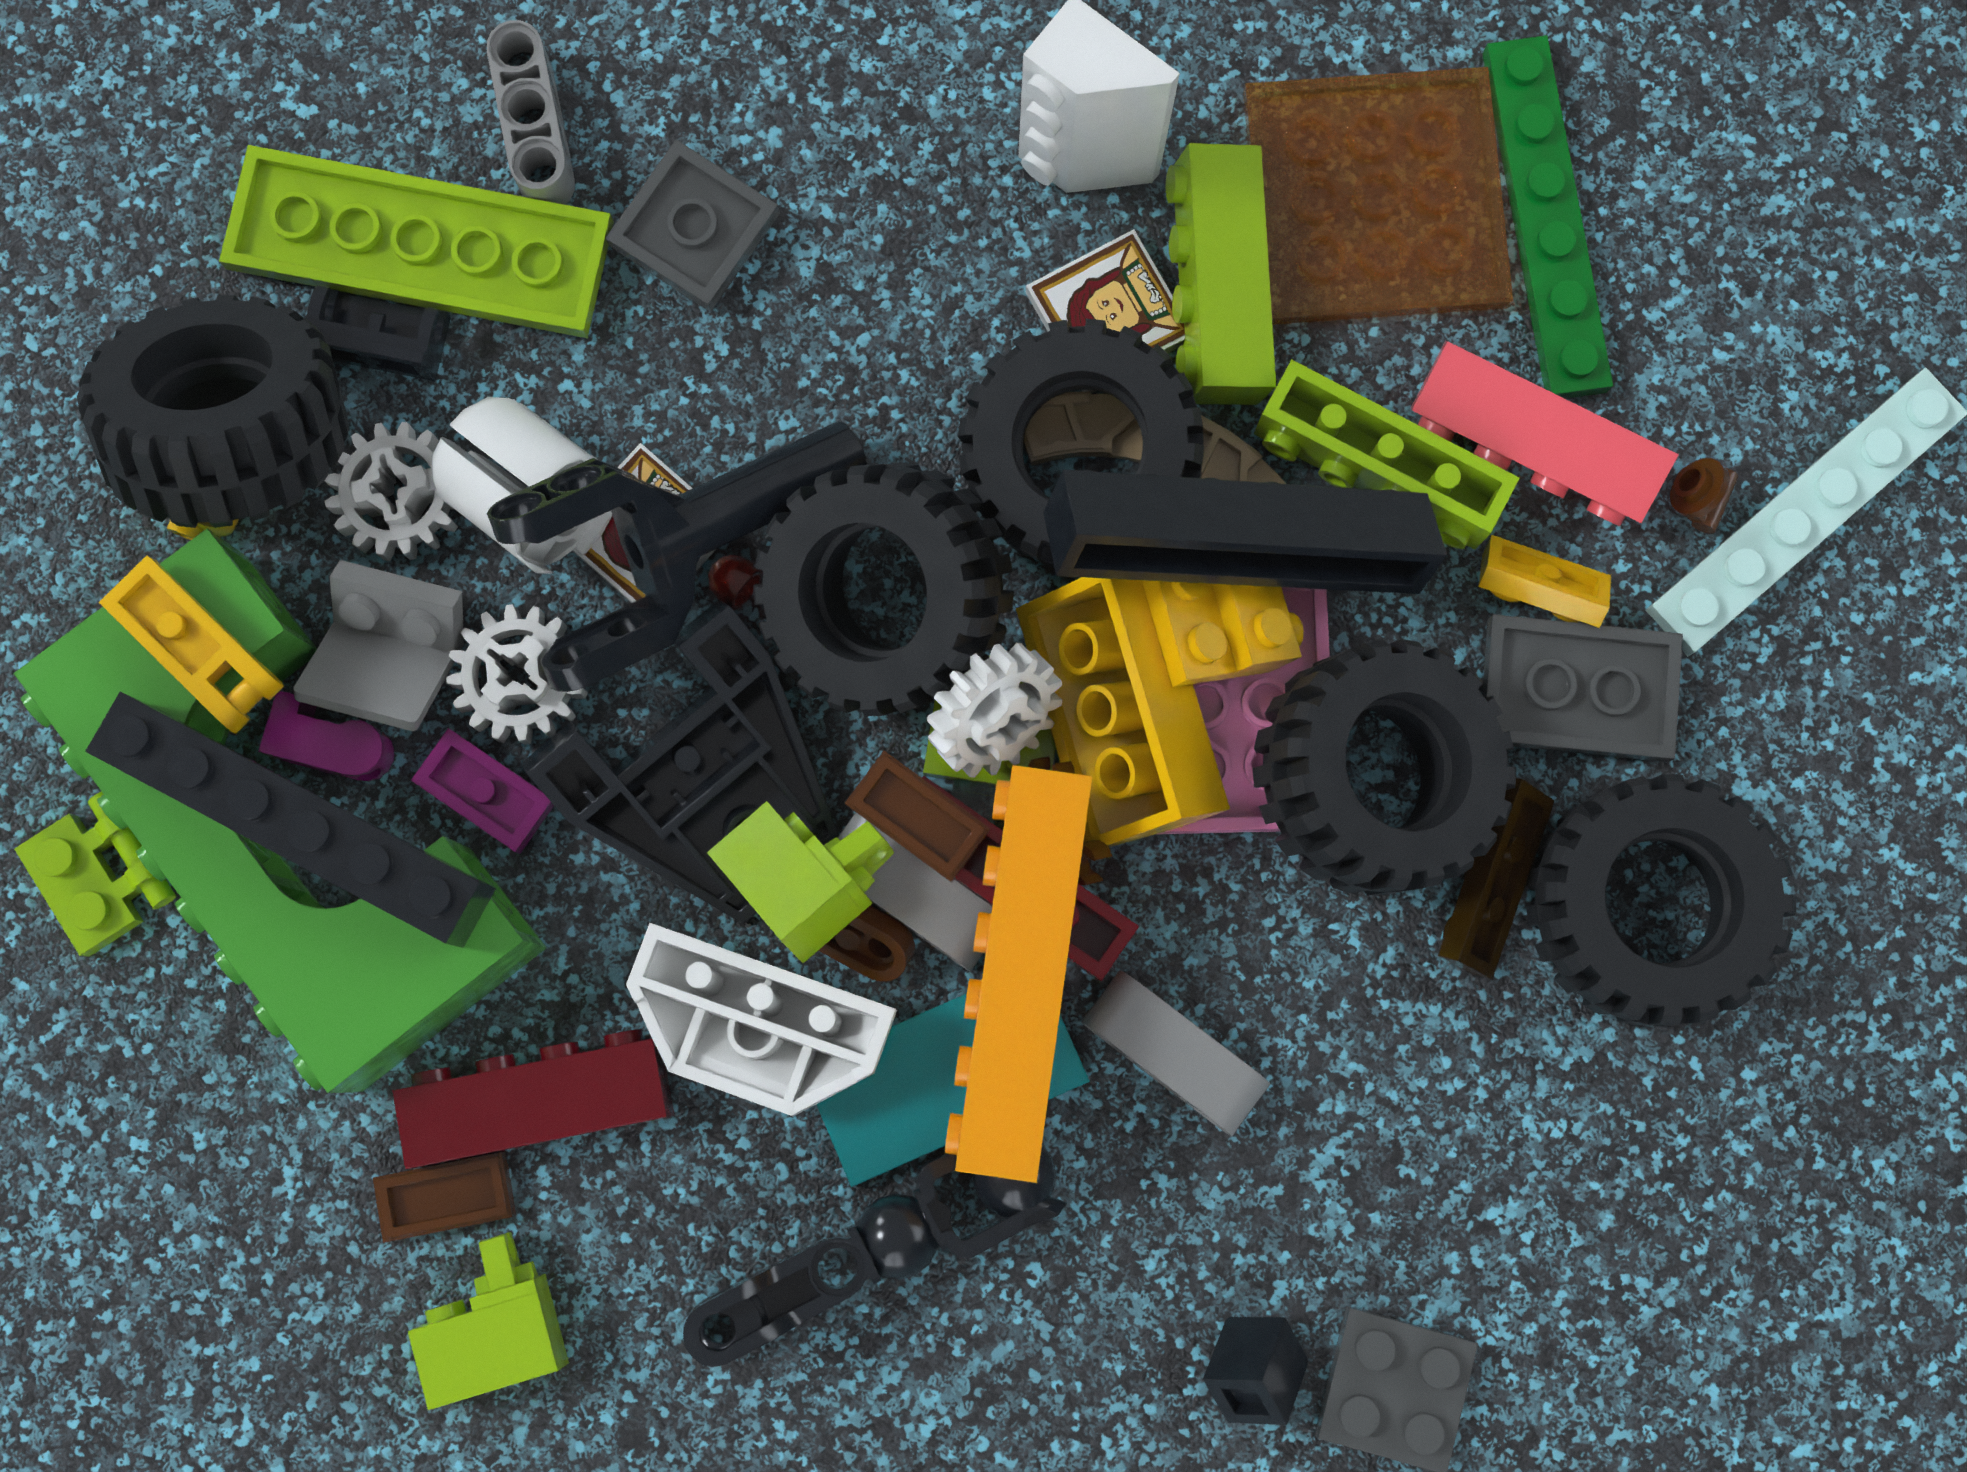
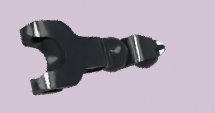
(890, 1240)

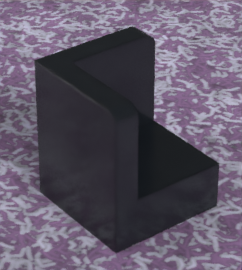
(1256, 1370)

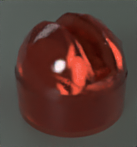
(733, 580)

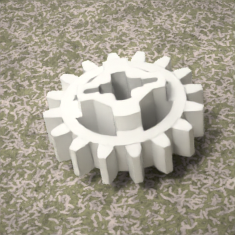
(368, 495)
(500, 691)
(994, 710)

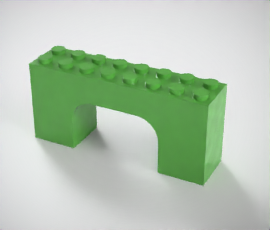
(338, 982)

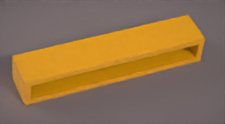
(1022, 973)

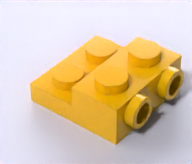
(1222, 630)

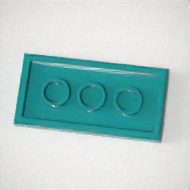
(910, 1096)

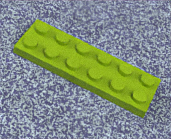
(417, 241)

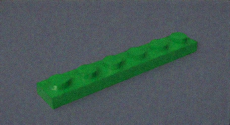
(1547, 218)

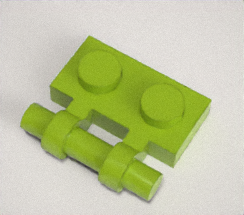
(81, 885)

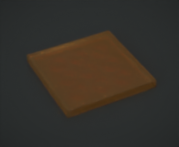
(1381, 195)

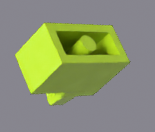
(796, 881)
(500, 1341)

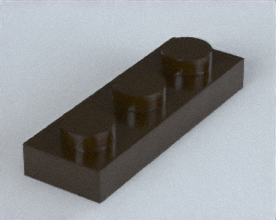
(1495, 885)

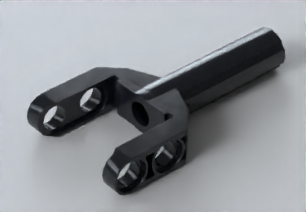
(660, 538)

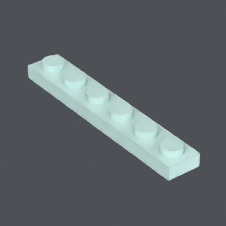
(1807, 511)

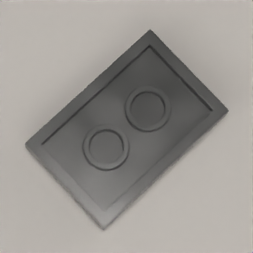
(1584, 686)

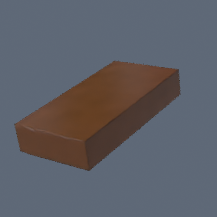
(917, 816)
(444, 1197)

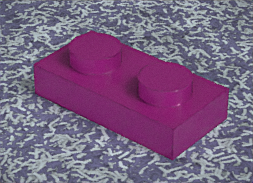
(483, 791)

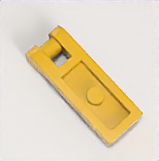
(189, 642)

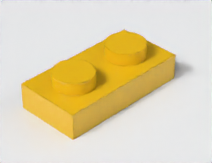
(1545, 581)

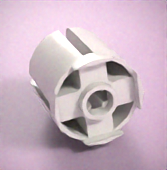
(526, 449)

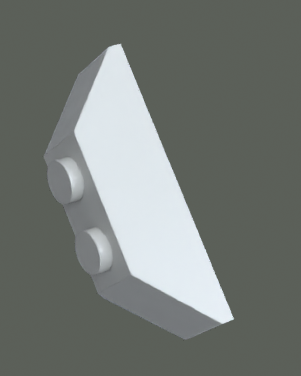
(753, 1023)

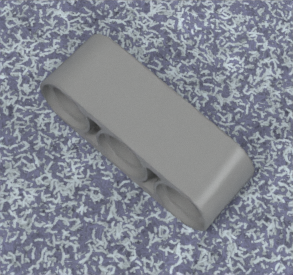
(524, 89)
(926, 901)
(1175, 1053)

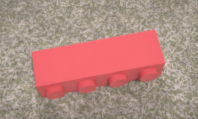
(1543, 433)

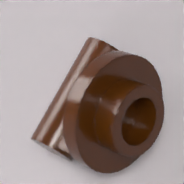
(1703, 493)

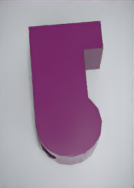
(341, 749)

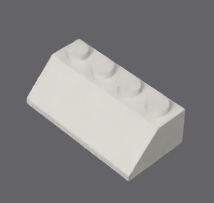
(1093, 104)

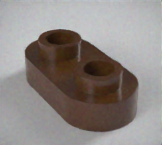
(873, 945)

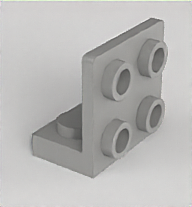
(384, 647)

